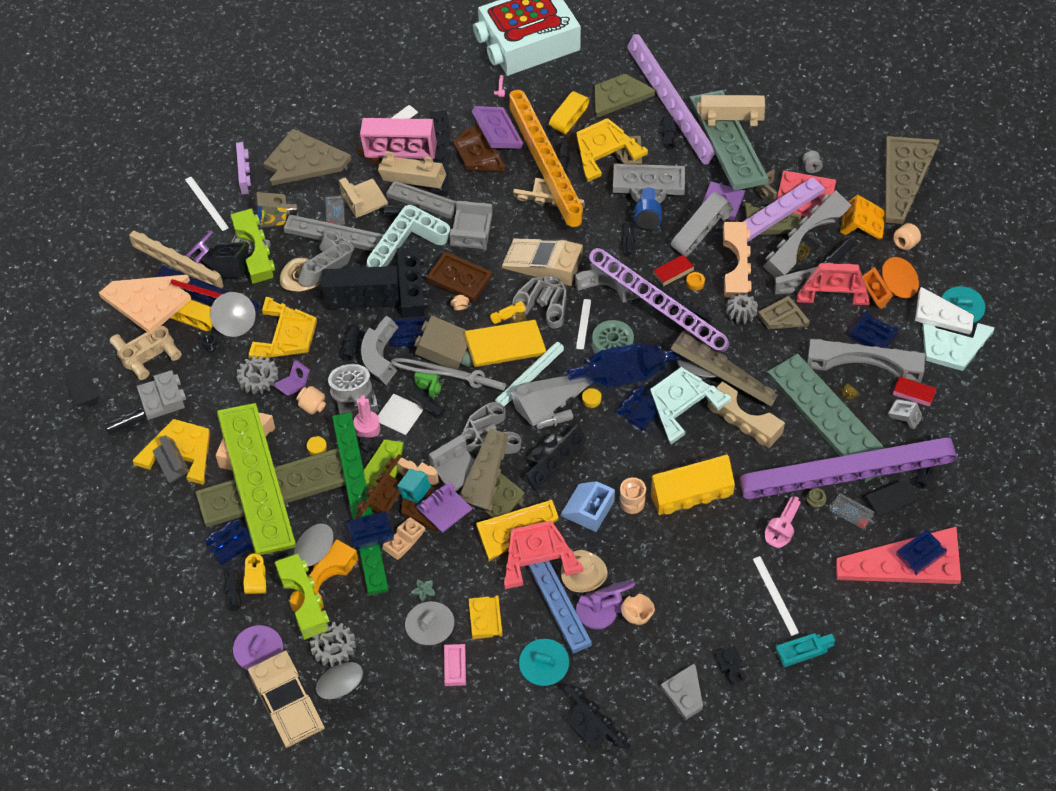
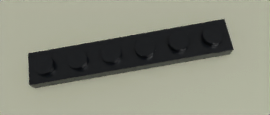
(441, 154)

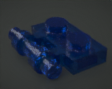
(643, 413)
(231, 546)

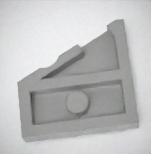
(684, 692)

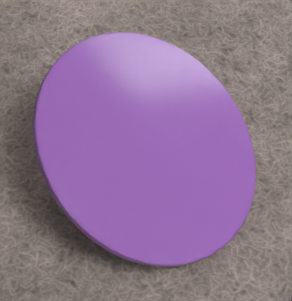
(256, 645)

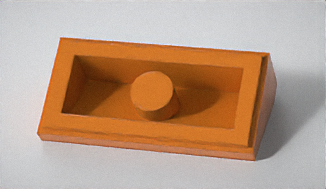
(877, 288)

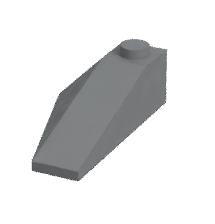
(540, 398)

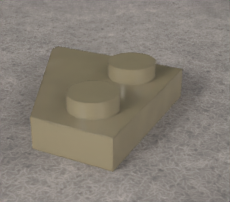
(783, 315)

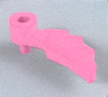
(501, 93)

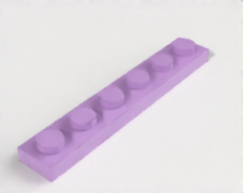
(783, 207)

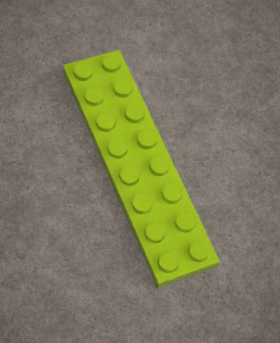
(256, 479)

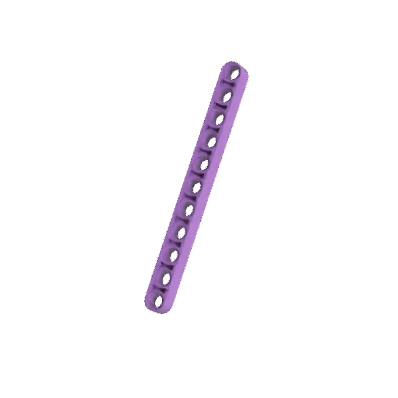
(847, 468)

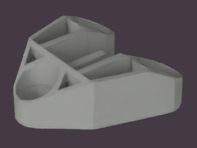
(532, 290)
(479, 425)

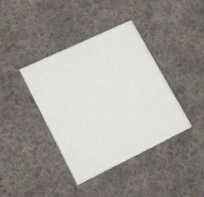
(399, 414)

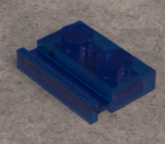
(407, 331)
(370, 530)
(921, 552)

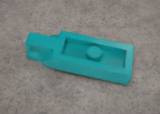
(804, 648)

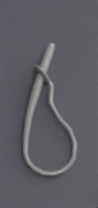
(441, 370)

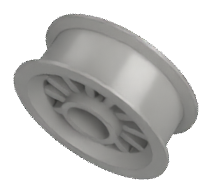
(349, 383)

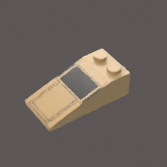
(545, 258)
(285, 699)

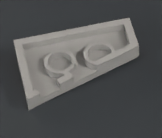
(792, 282)

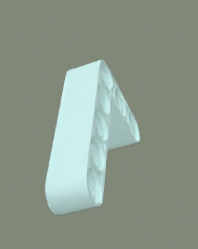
(408, 220)

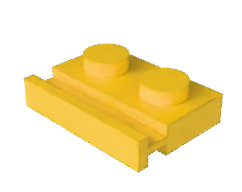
(485, 617)

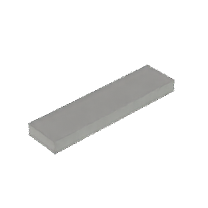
(427, 200)

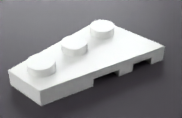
(941, 313)

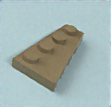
(481, 481)

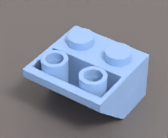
(589, 505)

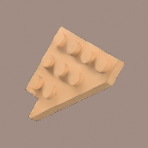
(147, 300)

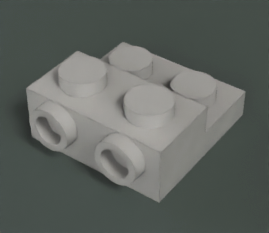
(161, 395)

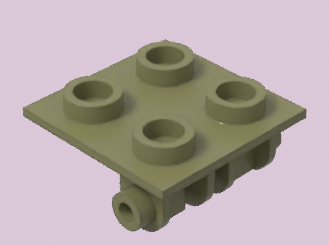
(506, 497)

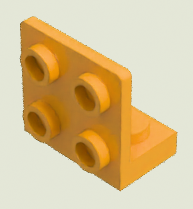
(864, 216)

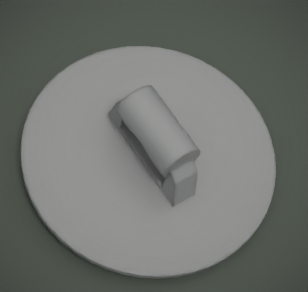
(232, 314)
(695, 368)
(314, 543)
(429, 623)
(339, 680)

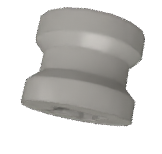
(812, 161)

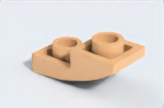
(404, 466)
(404, 539)

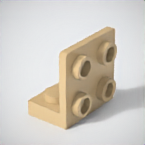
(362, 197)

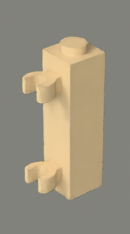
(731, 108)
(412, 171)

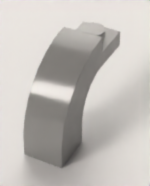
(597, 277)
(373, 348)

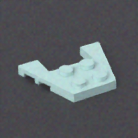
(952, 348)
(678, 394)

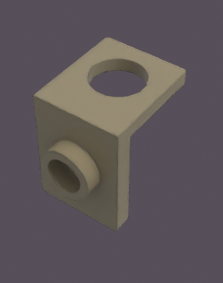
(766, 191)

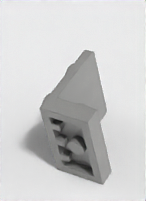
(452, 462)

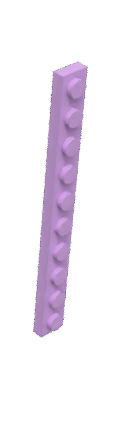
(671, 99)

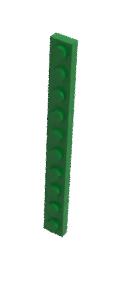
(357, 491)

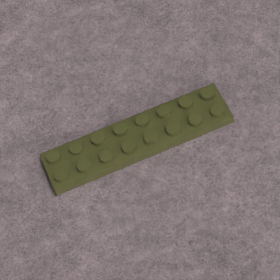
(295, 480)

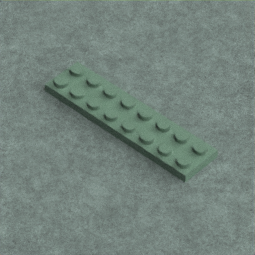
(732, 149)
(823, 408)

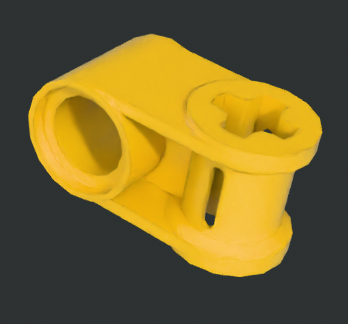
(254, 576)

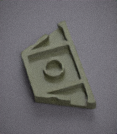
(619, 93)

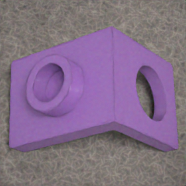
(293, 382)

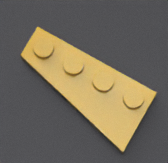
(496, 532)

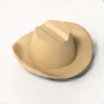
(290, 275)
(593, 576)

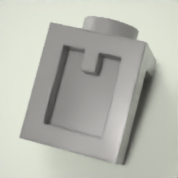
(906, 411)

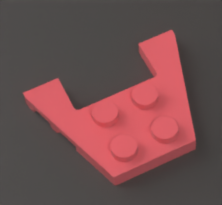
(835, 278)
(535, 545)

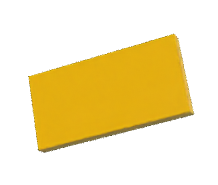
(504, 343)

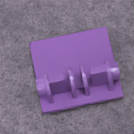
(444, 507)

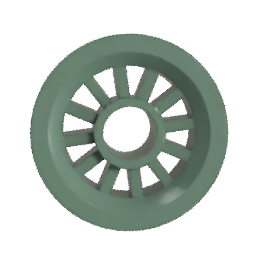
(611, 331)

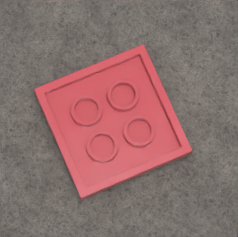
(791, 180)

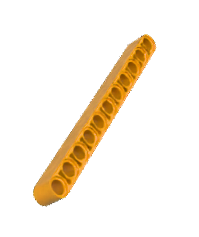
(546, 159)

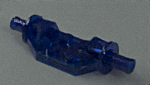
(623, 365)

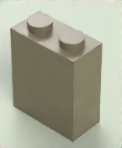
(442, 343)

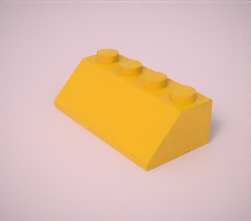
(692, 485)

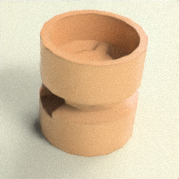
(632, 495)

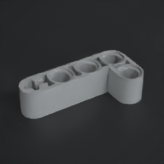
(701, 223)
(334, 255)

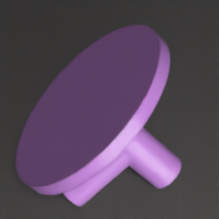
(204, 249)
(614, 589)
(591, 611)

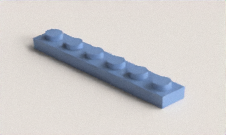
(560, 606)

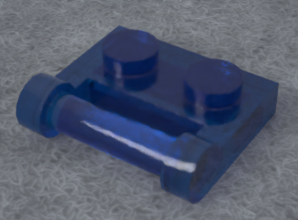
(872, 336)

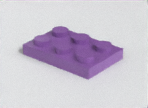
(497, 127)

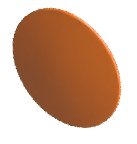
(900, 277)

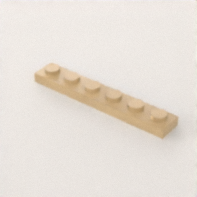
(174, 259)

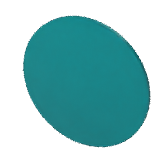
(967, 300)
(544, 662)

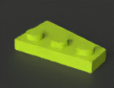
(380, 459)

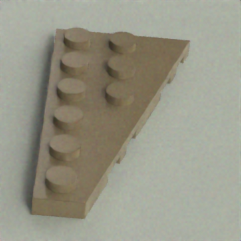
(718, 364)

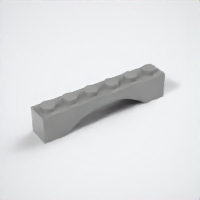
(829, 212)
(827, 354)

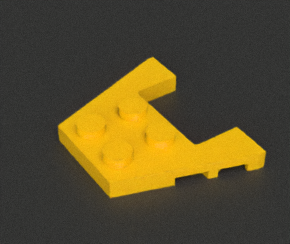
(601, 141)
(292, 333)
(191, 442)

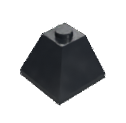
(228, 258)

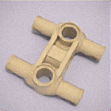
(143, 349)

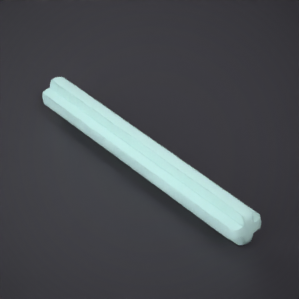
(531, 372)

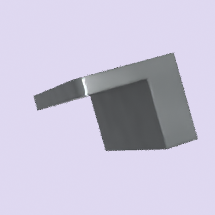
(170, 459)

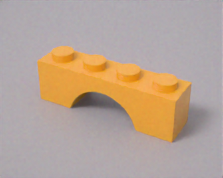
(337, 561)

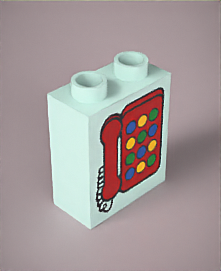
(527, 32)

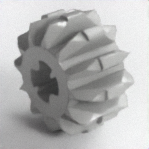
(741, 308)

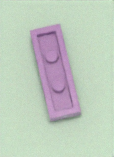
(243, 168)

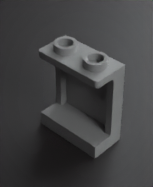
(471, 225)

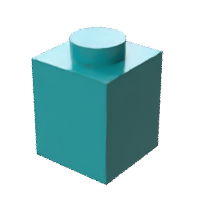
(414, 485)

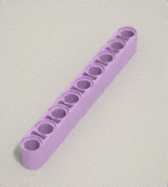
(652, 293)

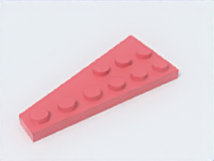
(885, 565)

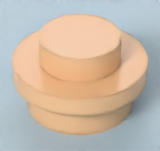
(460, 302)

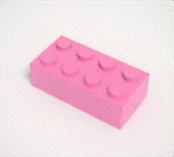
(401, 136)

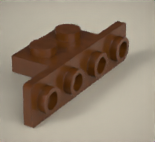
(384, 494)

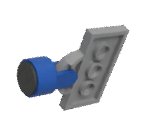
(648, 188)

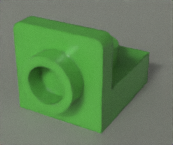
(428, 381)

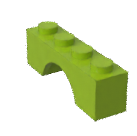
(258, 264)
(293, 575)

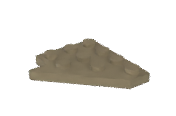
(304, 158)

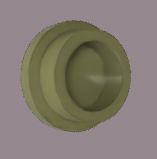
(816, 498)

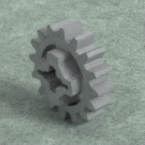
(257, 374)
(333, 645)

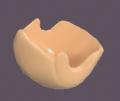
(637, 609)

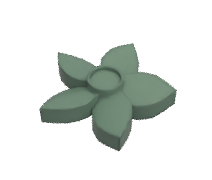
(424, 589)

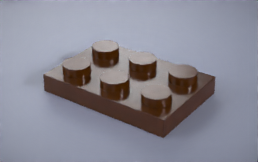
(459, 276)

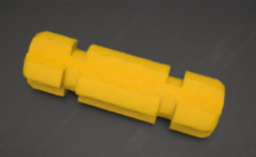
(507, 312)

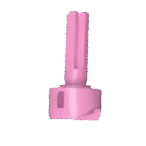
(366, 421)
(781, 526)

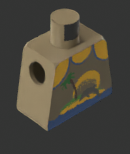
(273, 209)

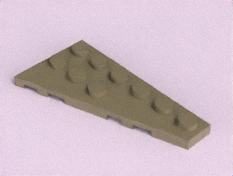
(905, 169)

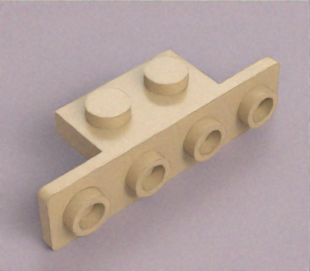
(540, 194)

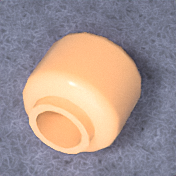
(907, 236)
(311, 400)

